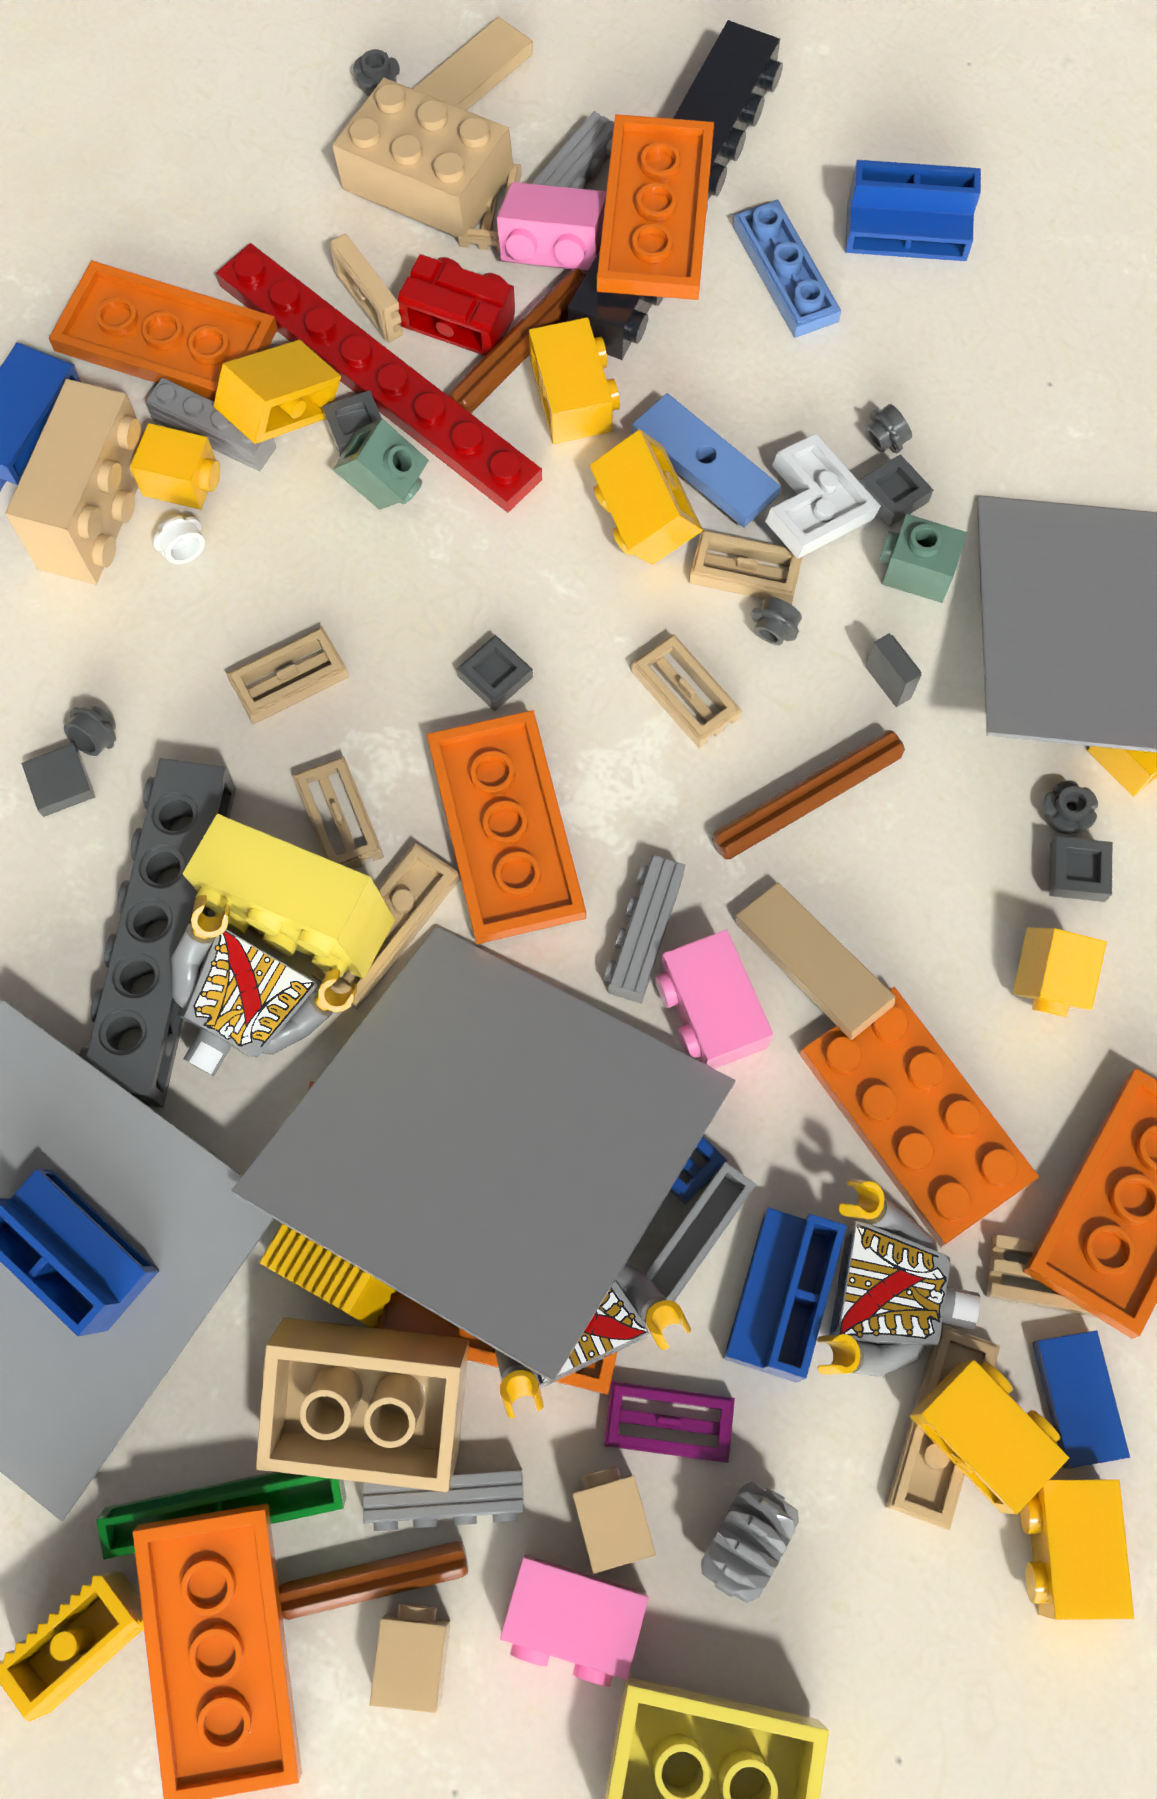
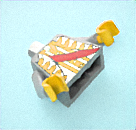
(243, 994)
(890, 1290)
(612, 1328)

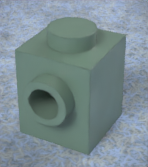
(382, 465)
(922, 557)

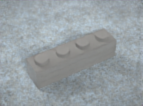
(581, 155)
(192, 413)
(648, 922)
(699, 1231)
(468, 1497)

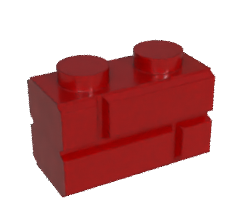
(456, 304)

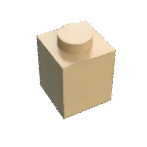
(612, 1520)
(410, 1659)

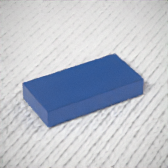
(1081, 1399)

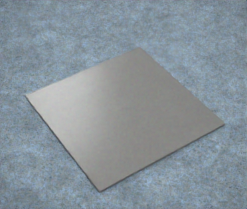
(1069, 622)
(488, 1148)
(166, 1194)

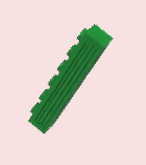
(286, 1494)

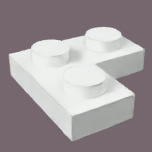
(826, 500)

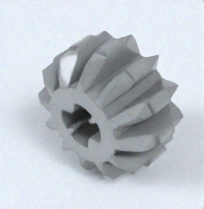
(750, 1542)

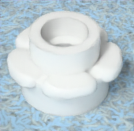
(179, 539)

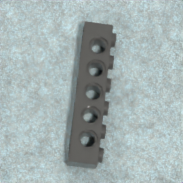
(173, 793)

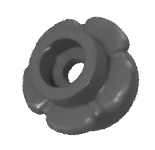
(374, 67)
(888, 429)
(776, 621)
(90, 730)
(1063, 819)

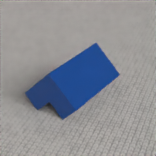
(912, 210)
(27, 396)
(70, 1254)
(785, 1294)

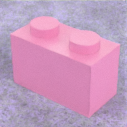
(551, 225)
(713, 1001)
(574, 1620)

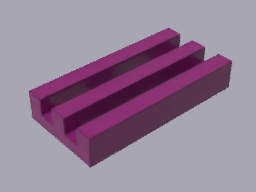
(722, 1429)

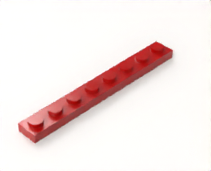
(397, 388)

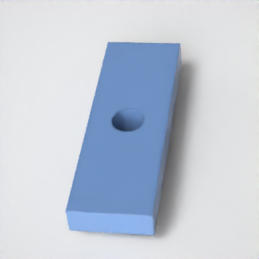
(786, 268)
(708, 460)

